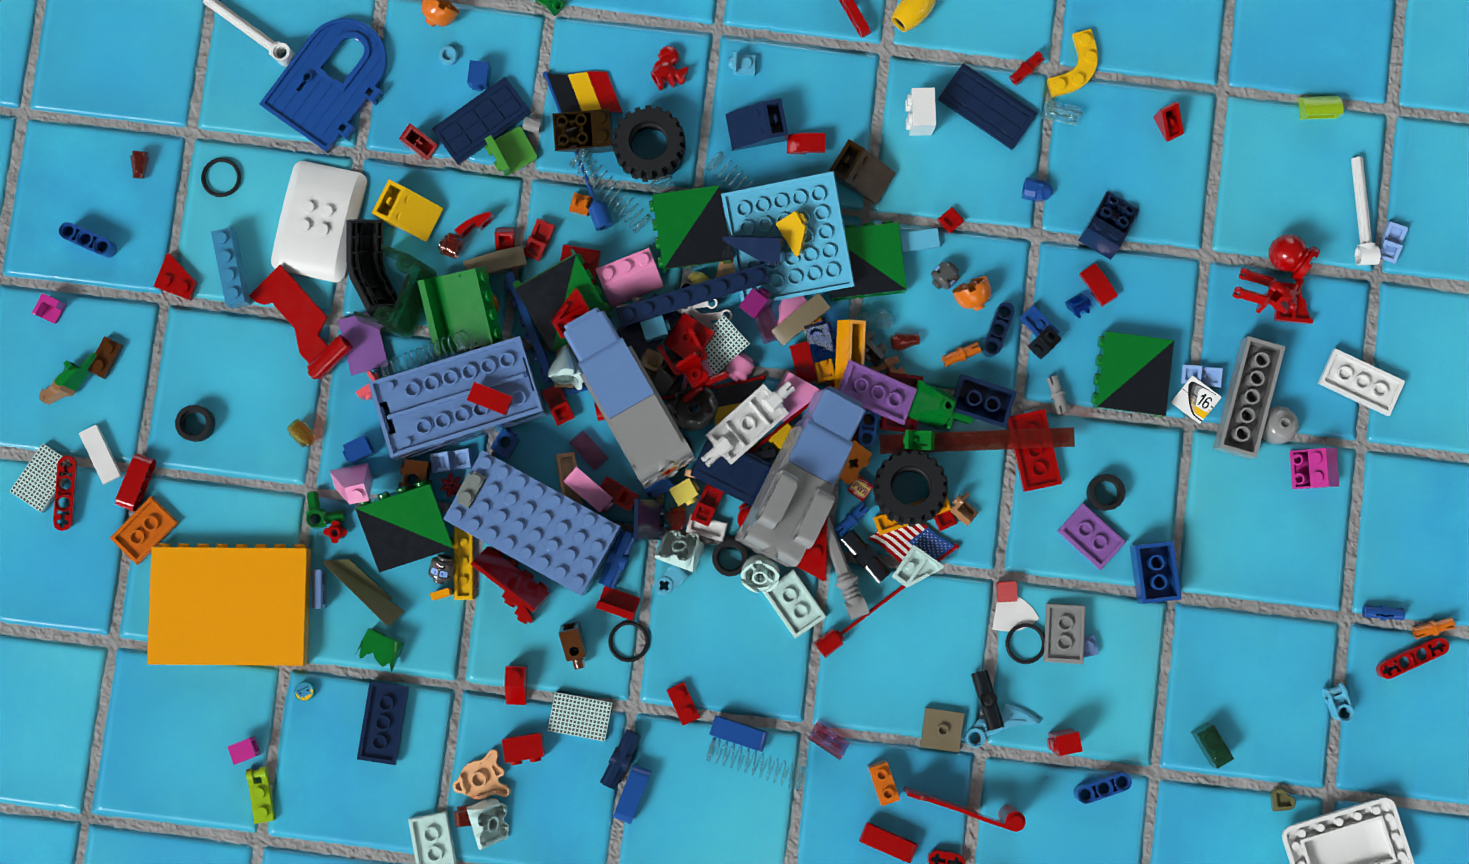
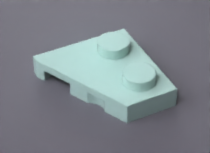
(916, 567)

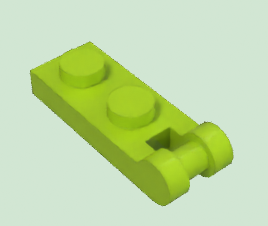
(260, 795)

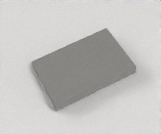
(1064, 633)

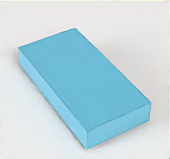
(919, 240)

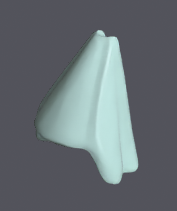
(566, 369)

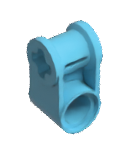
(674, 577)
(1338, 701)

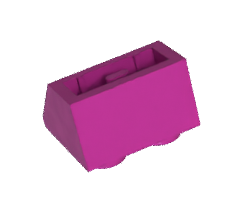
(1314, 468)

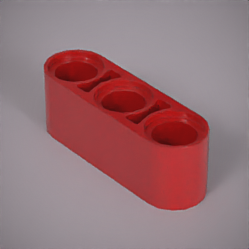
(135, 482)
(888, 842)

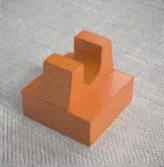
(580, 204)

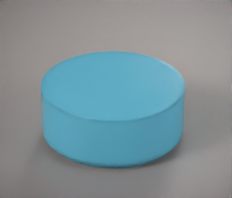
(448, 55)

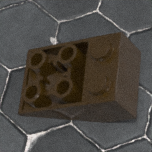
(583, 130)
(862, 172)

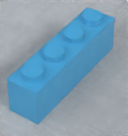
(230, 268)

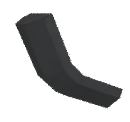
(366, 264)

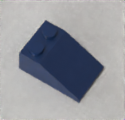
(767, 249)
(647, 519)

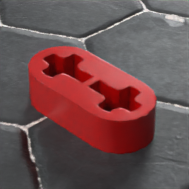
(946, 855)

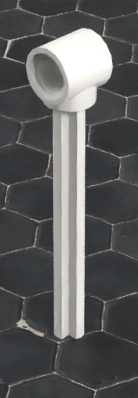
(275, 48)
(1366, 252)

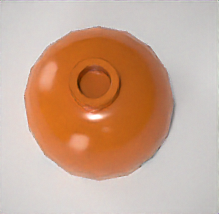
(439, 12)
(973, 294)

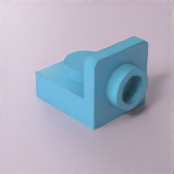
(742, 64)

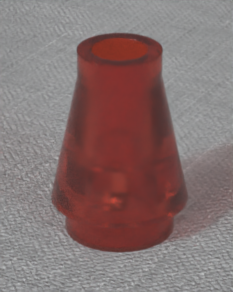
(139, 163)
(903, 341)

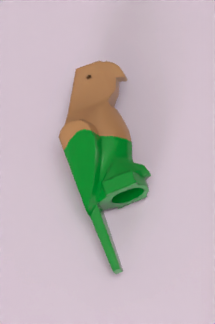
(67, 381)

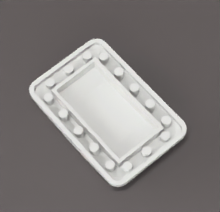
(314, 219)
(1350, 835)

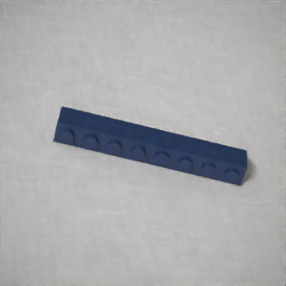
(693, 295)

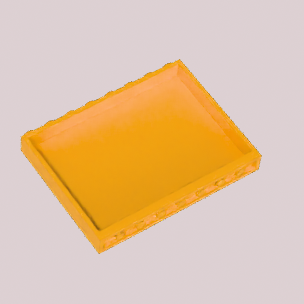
(229, 605)

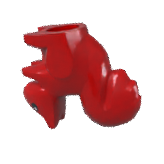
(664, 69)

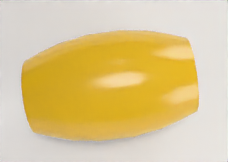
(911, 13)

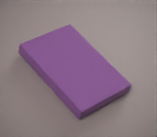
(367, 344)
(1091, 536)

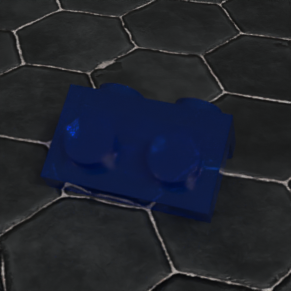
(820, 341)

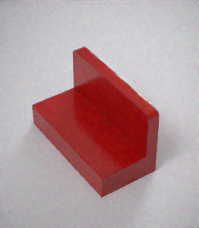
(618, 603)

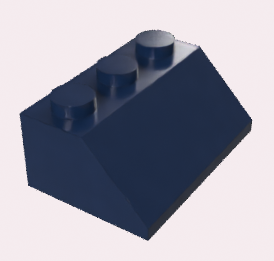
(983, 400)

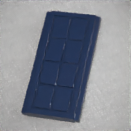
(987, 106)
(485, 115)
(739, 480)

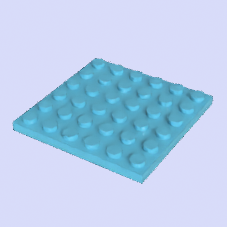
(825, 255)

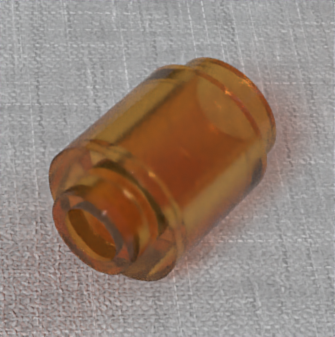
(301, 433)

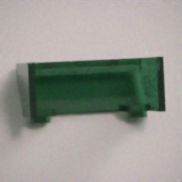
(409, 308)

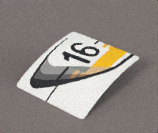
(1196, 399)

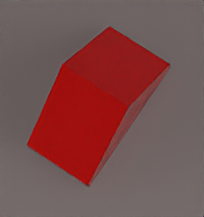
(1169, 121)
(418, 142)

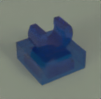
(1078, 303)

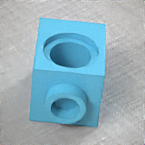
(655, 328)

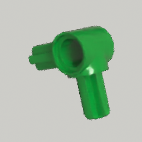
(314, 509)

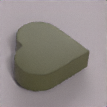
(1281, 800)

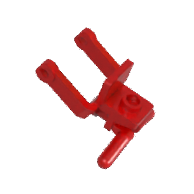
(1277, 295)
(693, 369)

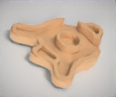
(481, 778)

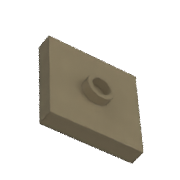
(942, 729)

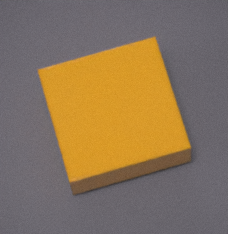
(441, 594)

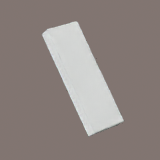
(100, 454)

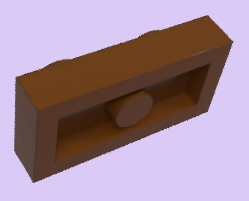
(106, 357)

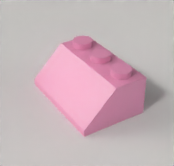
(629, 277)

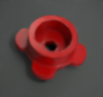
(340, 531)

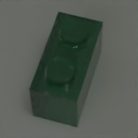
(1212, 745)

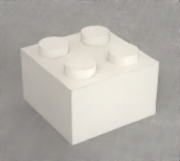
(921, 111)

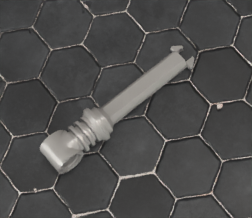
(846, 580)

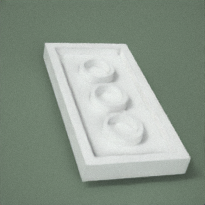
(1361, 382)

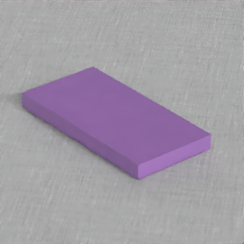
(878, 392)

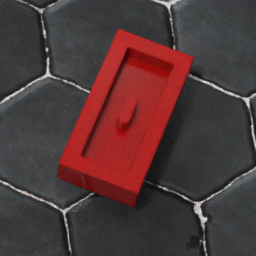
(683, 703)

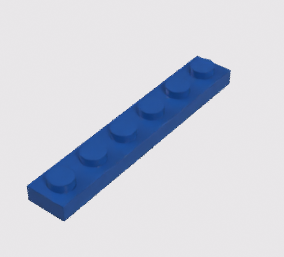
(532, 335)

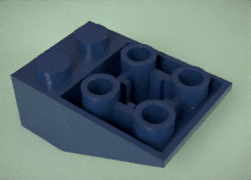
(757, 125)
(1109, 225)

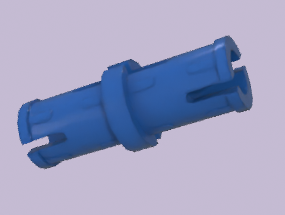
(851, 519)
(1383, 612)

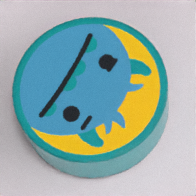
(304, 691)

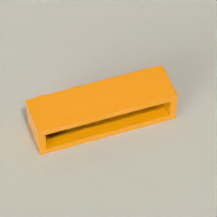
(849, 346)

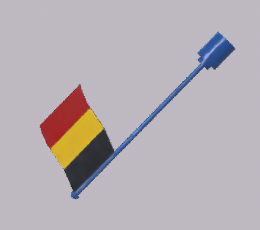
(582, 93)

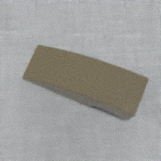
(499, 261)
(803, 316)

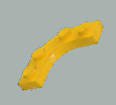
(1086, 65)

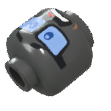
(945, 275)
(442, 568)

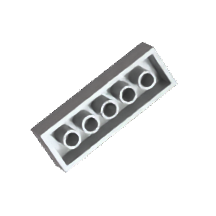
(1249, 397)

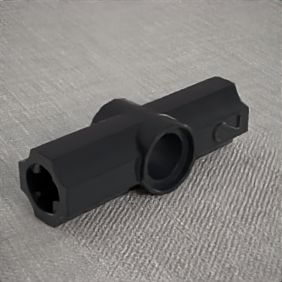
(865, 556)
(990, 712)

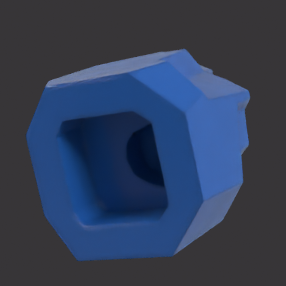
(1036, 190)

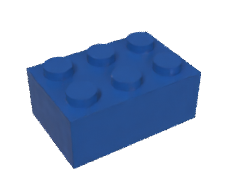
(1155, 572)

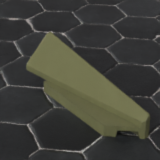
(365, 589)

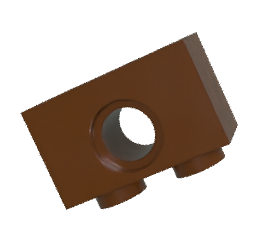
(414, 467)

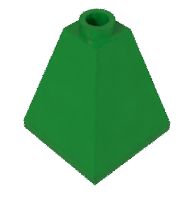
(931, 405)

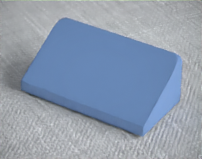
(318, 586)

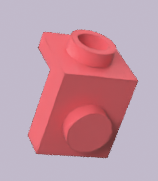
(365, 392)

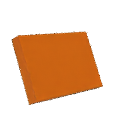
(144, 530)

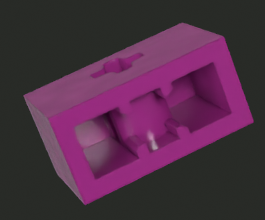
(756, 302)

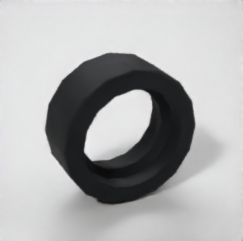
(181, 417)
(1119, 487)
(715, 557)

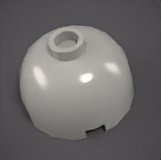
(1280, 425)

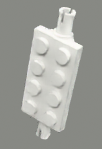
(747, 423)

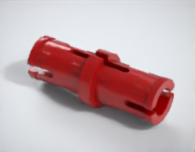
(1026, 68)

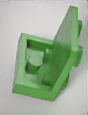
(511, 151)

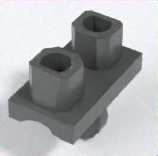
(872, 352)

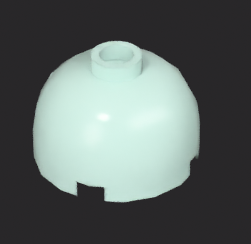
(760, 573)

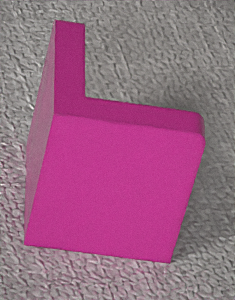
(49, 308)
(244, 750)

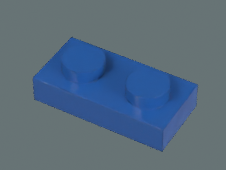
(1036, 321)

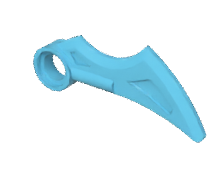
(1011, 717)

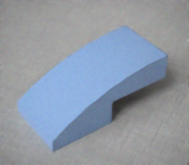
(1391, 241)
(1209, 376)
(451, 460)

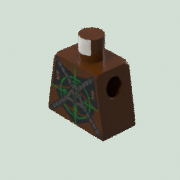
(572, 636)

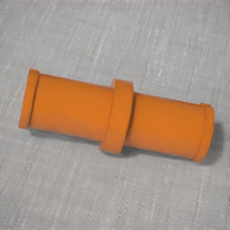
(961, 354)
(1433, 628)

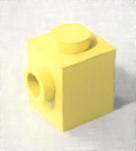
(685, 492)

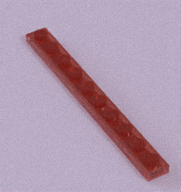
(987, 440)

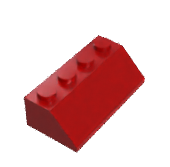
(511, 578)

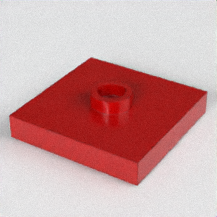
(682, 342)

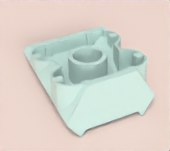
(681, 550)
(488, 822)

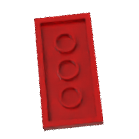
(1035, 466)

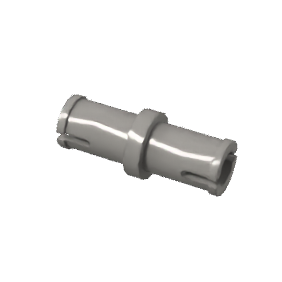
(1058, 395)

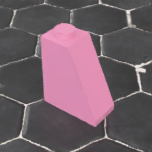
(800, 397)
(353, 482)
(589, 490)

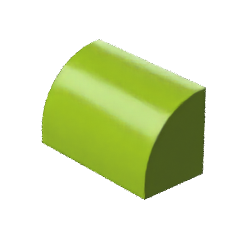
(1320, 107)

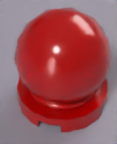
(1291, 254)

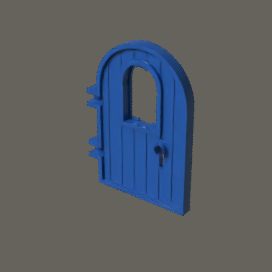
(324, 102)

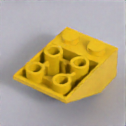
(407, 210)

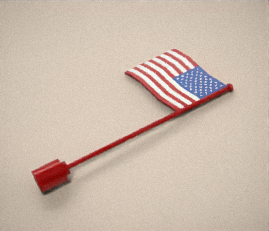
(898, 545)

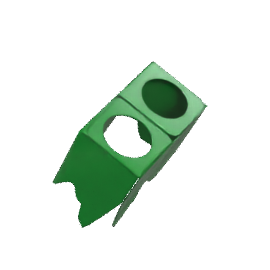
(383, 647)

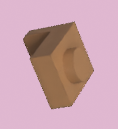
(963, 510)

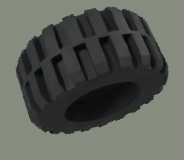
(640, 121)
(915, 463)

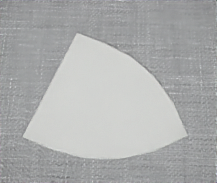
(1013, 613)

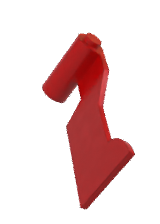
(306, 319)
(1008, 816)

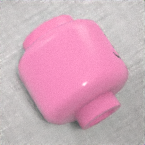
(740, 367)

